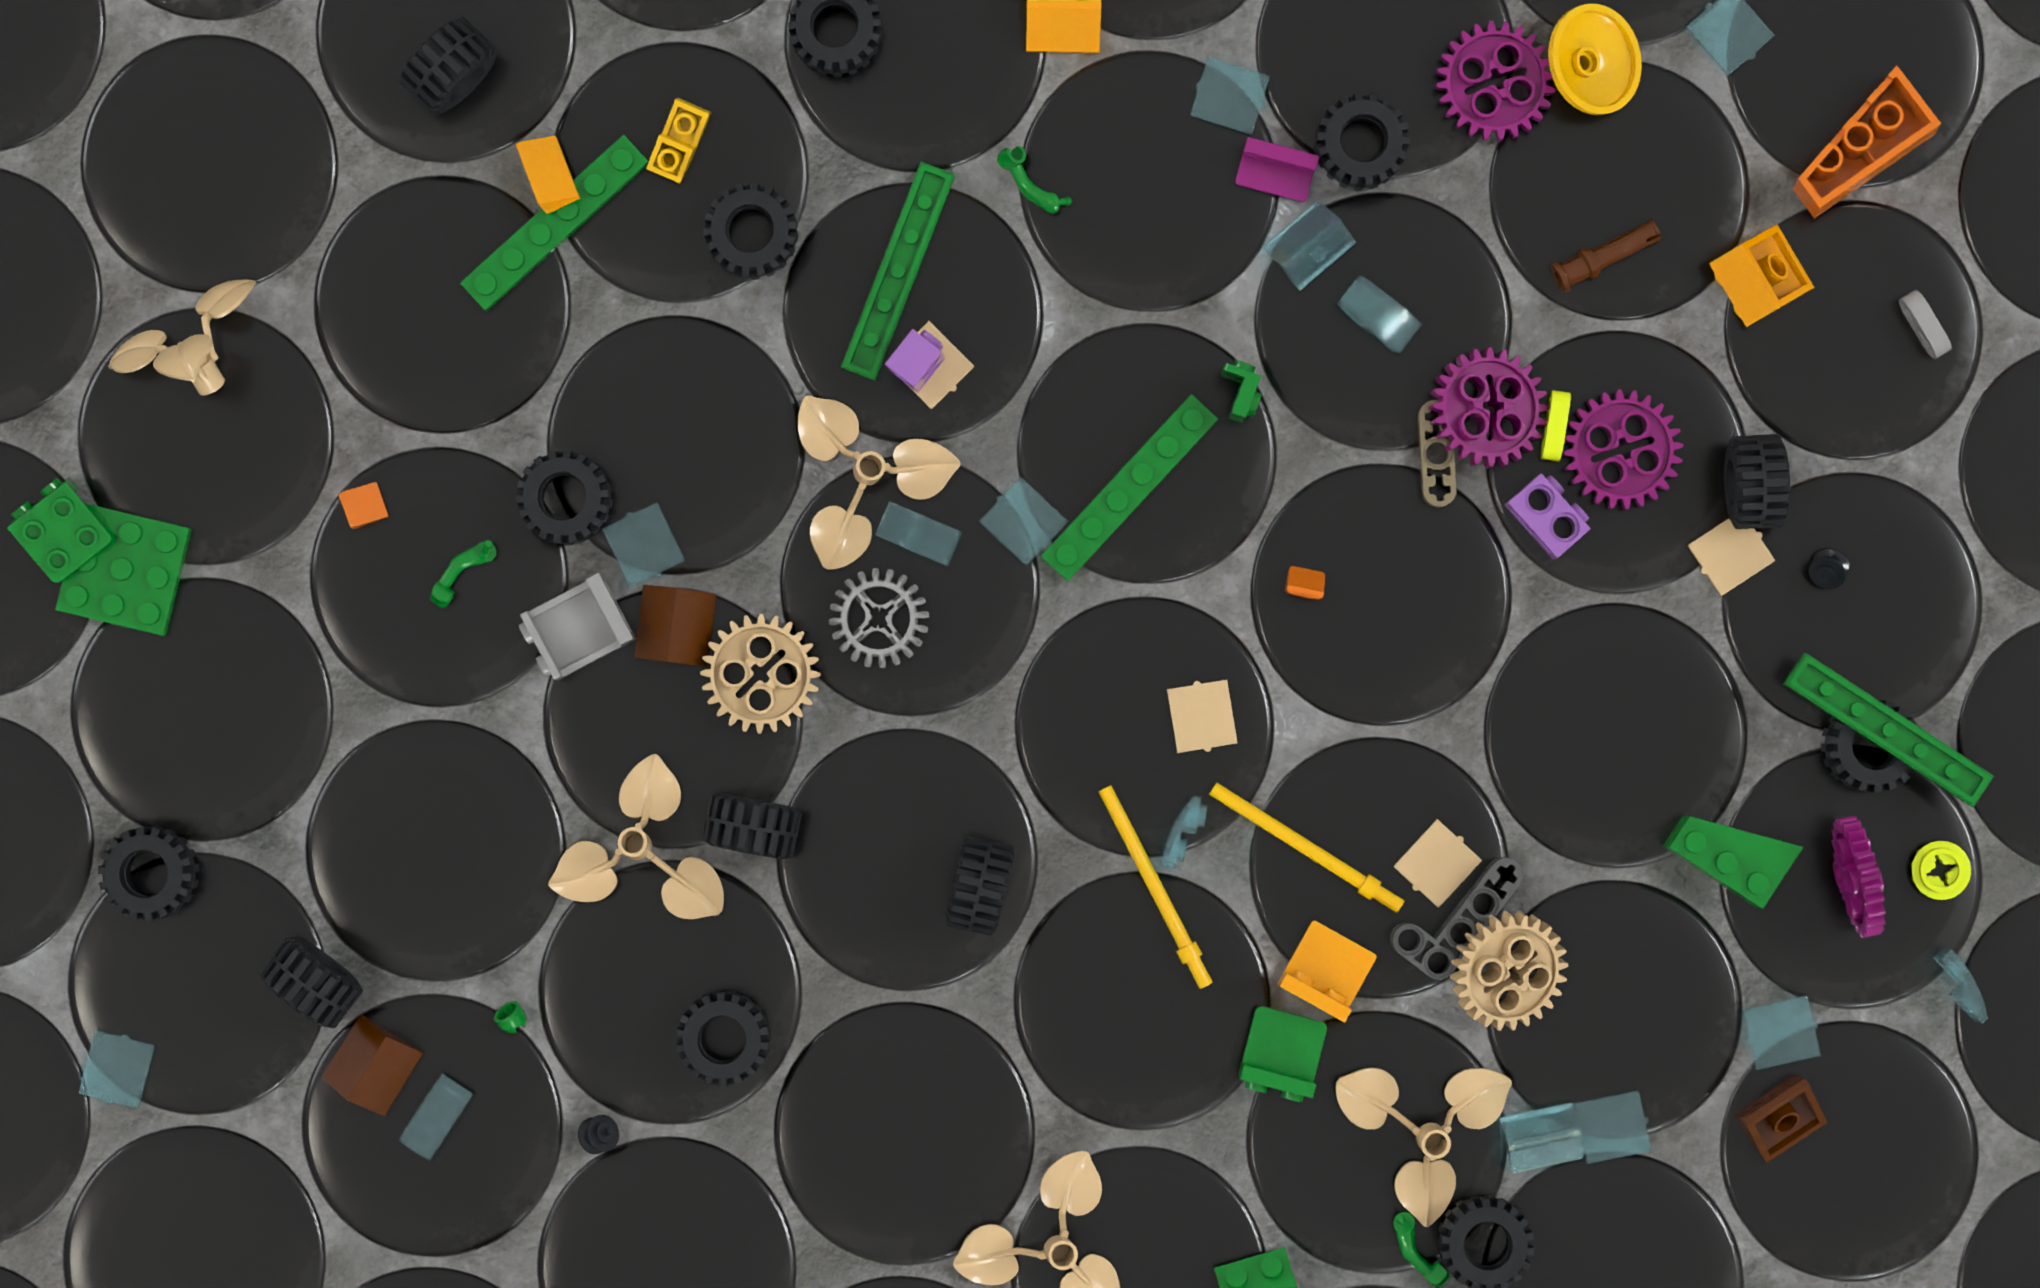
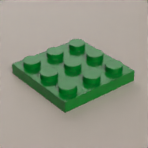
(130, 578)

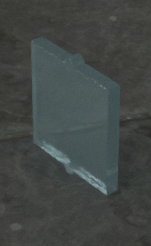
(1730, 33)
(1230, 96)
(1023, 521)
(643, 544)
(1781, 1032)
(116, 1069)
(1613, 1127)

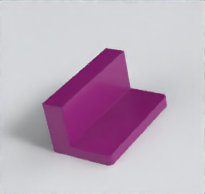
(1276, 170)

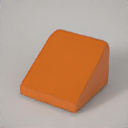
(363, 505)
(1305, 583)

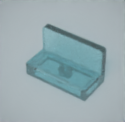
(1310, 244)
(1542, 1137)

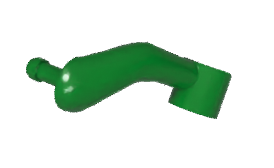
(1046, 200)
(477, 555)
(1405, 1231)

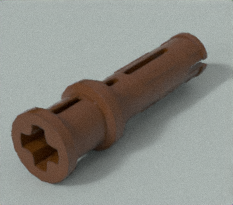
(1591, 261)

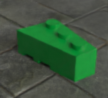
(1734, 858)

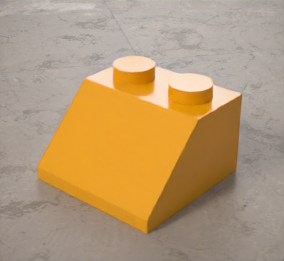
(1063, 26)
(1761, 275)

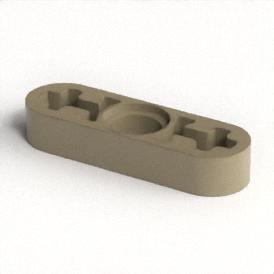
(1428, 482)

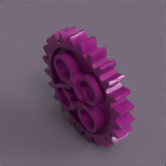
(1483, 51)
(1520, 410)
(1611, 418)
(1858, 876)

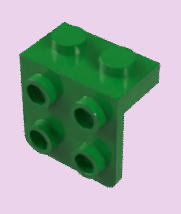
(59, 530)
(1282, 1053)

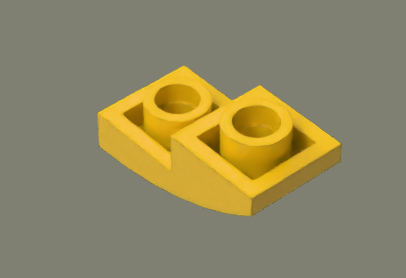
(678, 140)

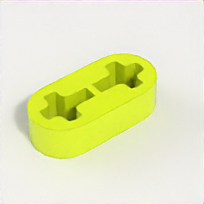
(1556, 426)

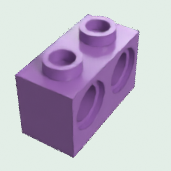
(916, 359)
(1540, 523)

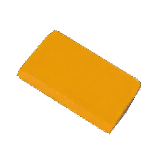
(548, 173)

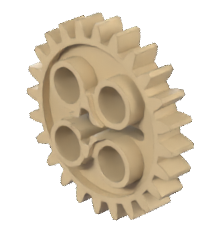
(736, 649)
(1494, 946)

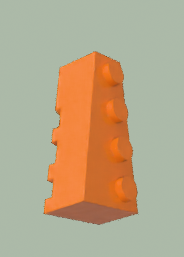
(1876, 137)

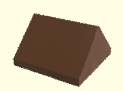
(675, 625)
(371, 1066)
(1781, 1117)

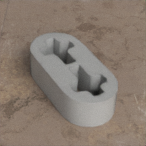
(1925, 324)

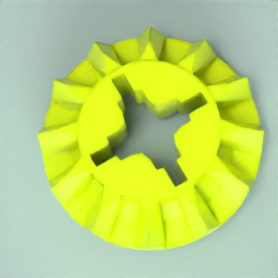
(1955, 879)

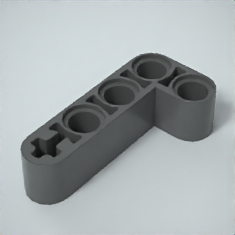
(1465, 913)

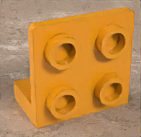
(1327, 970)

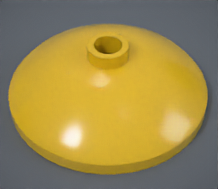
(1607, 55)

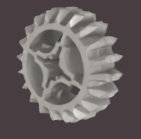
(858, 593)

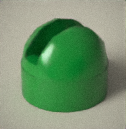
(510, 1017)

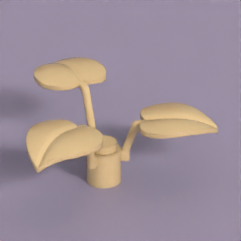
(193, 357)
(921, 468)
(646, 793)
(1068, 1185)
(1425, 1186)

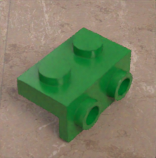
(1247, 397)
(1260, 1271)

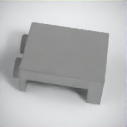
(576, 628)

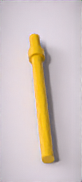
(1367, 886)
(1188, 950)

